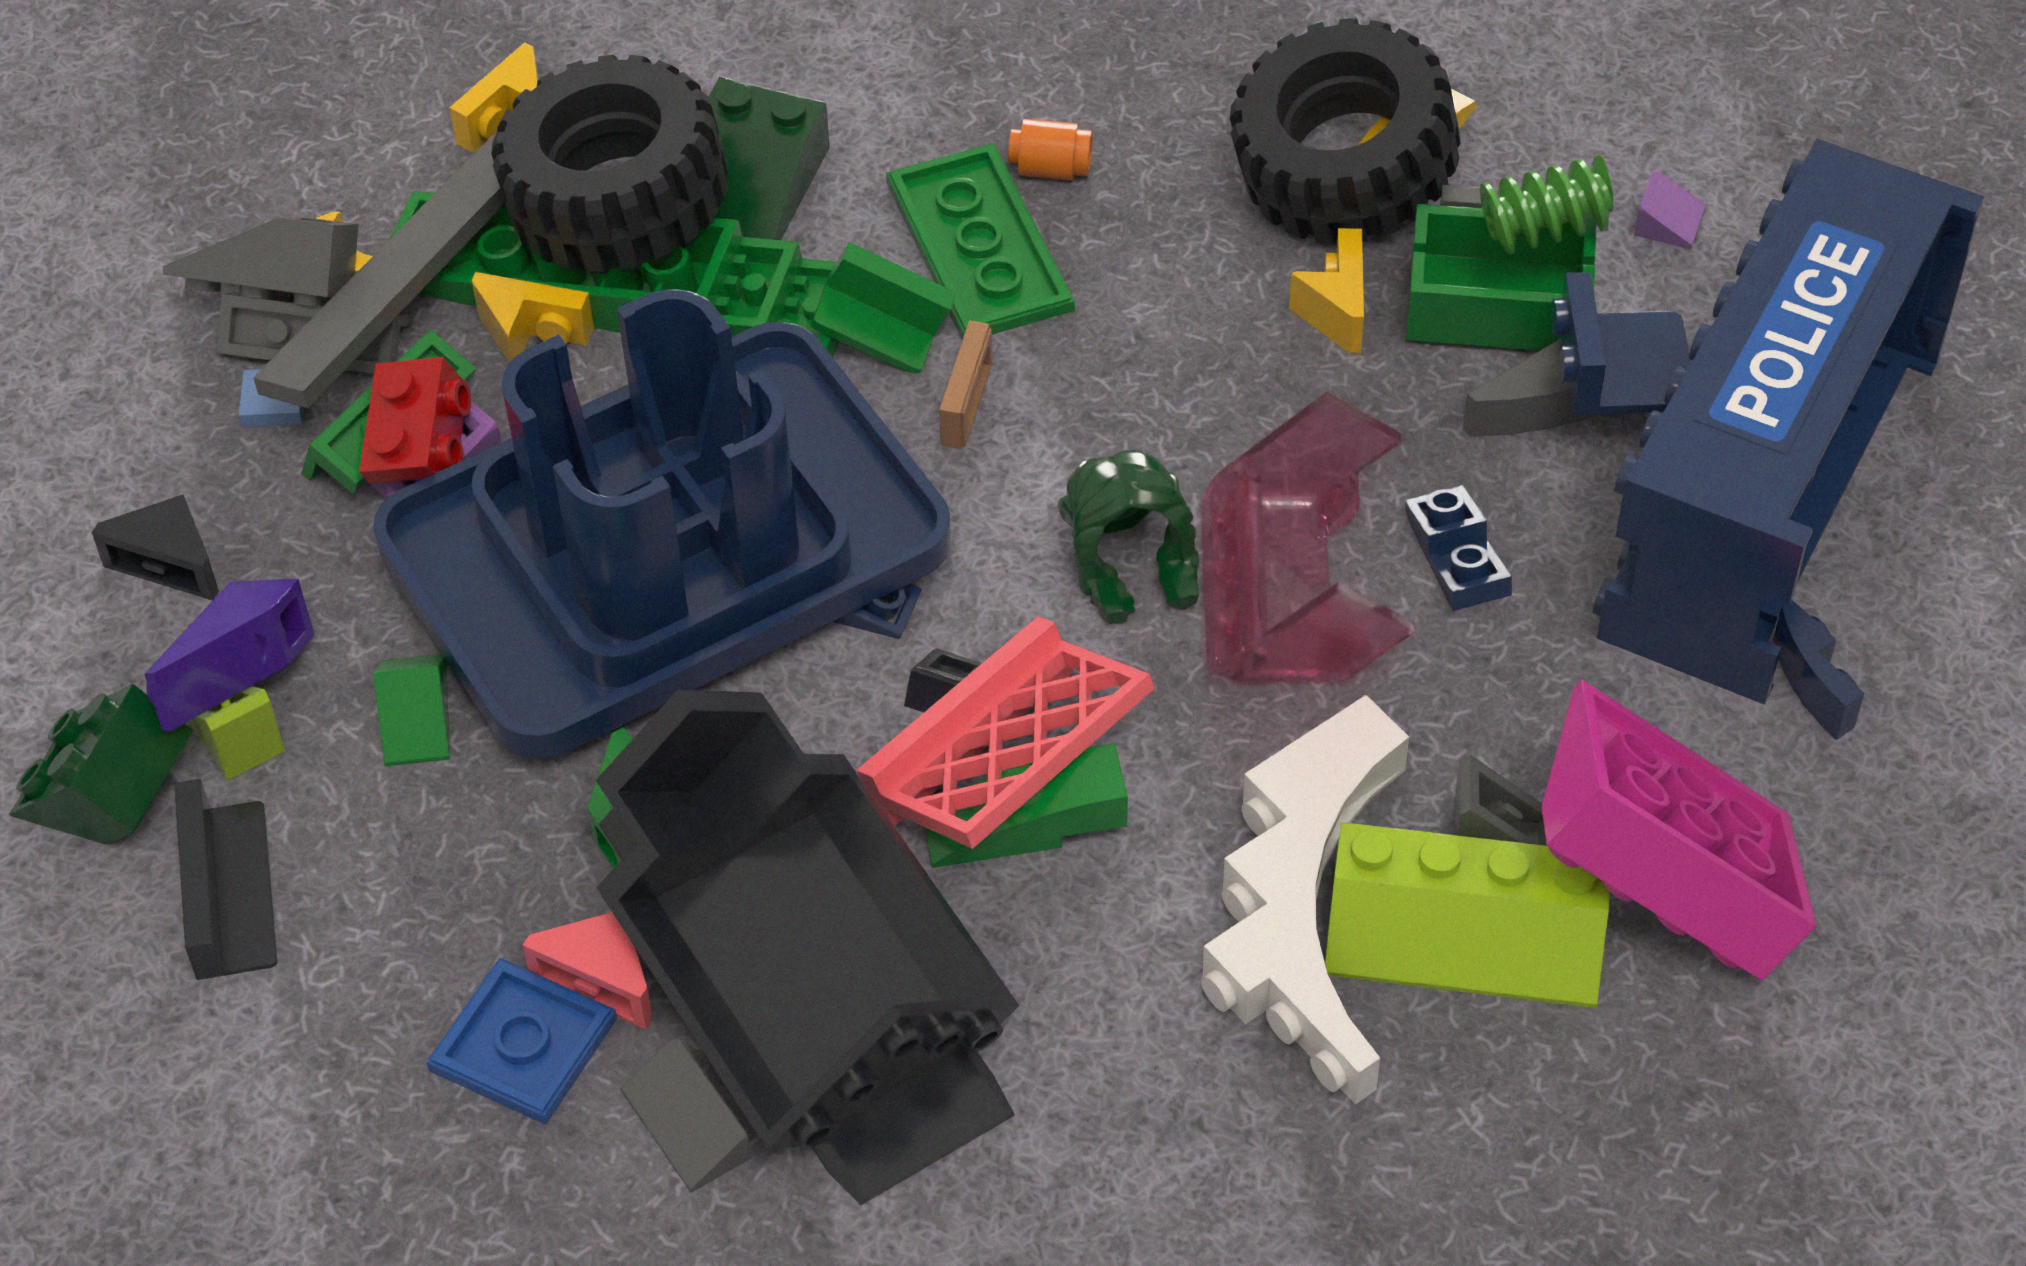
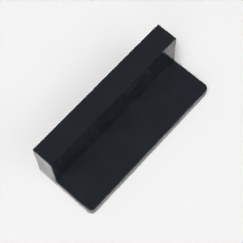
(224, 884)

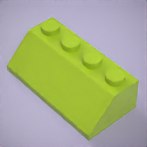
(1465, 916)

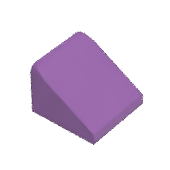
(1668, 213)

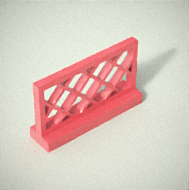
(989, 710)

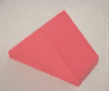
(594, 961)

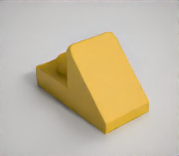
(484, 105)
(1334, 298)
(520, 308)

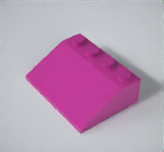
(1675, 835)

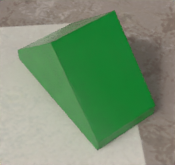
(413, 709)

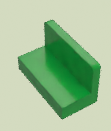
(882, 308)

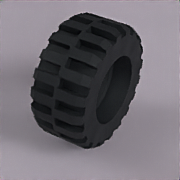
(1333, 75)
(621, 211)

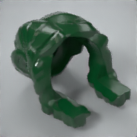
(1116, 496)

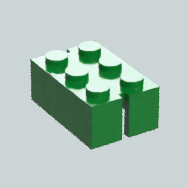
(1478, 294)

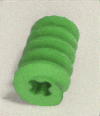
(1548, 203)

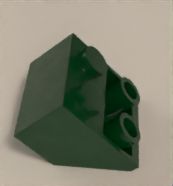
(100, 768)

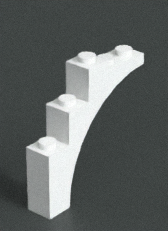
(1273, 885)

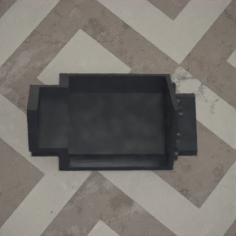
(801, 942)

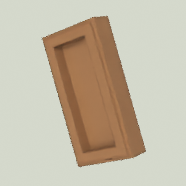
(966, 385)

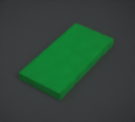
(980, 240)

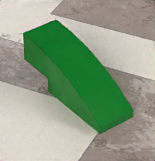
(1078, 800)

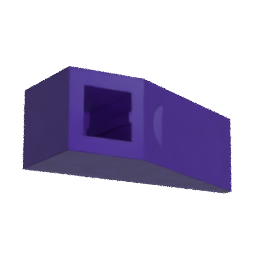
(228, 648)

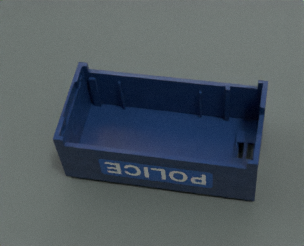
(1780, 410)

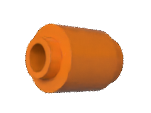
(1051, 149)

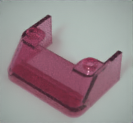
(1268, 553)

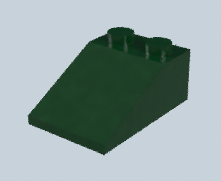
(770, 151)

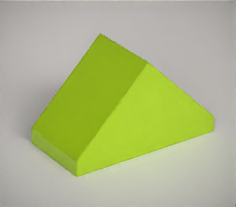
(240, 732)

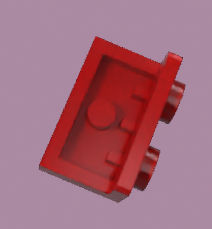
(414, 420)

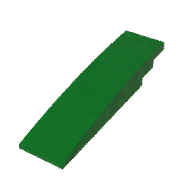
(741, 276)

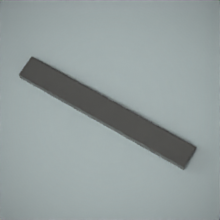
(384, 284)

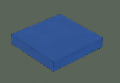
(522, 1040)

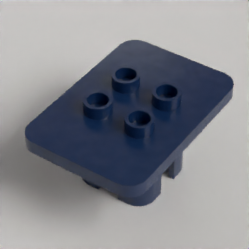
(657, 526)

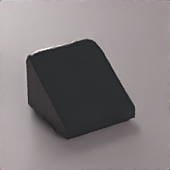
(936, 677)

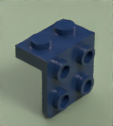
(1615, 358)

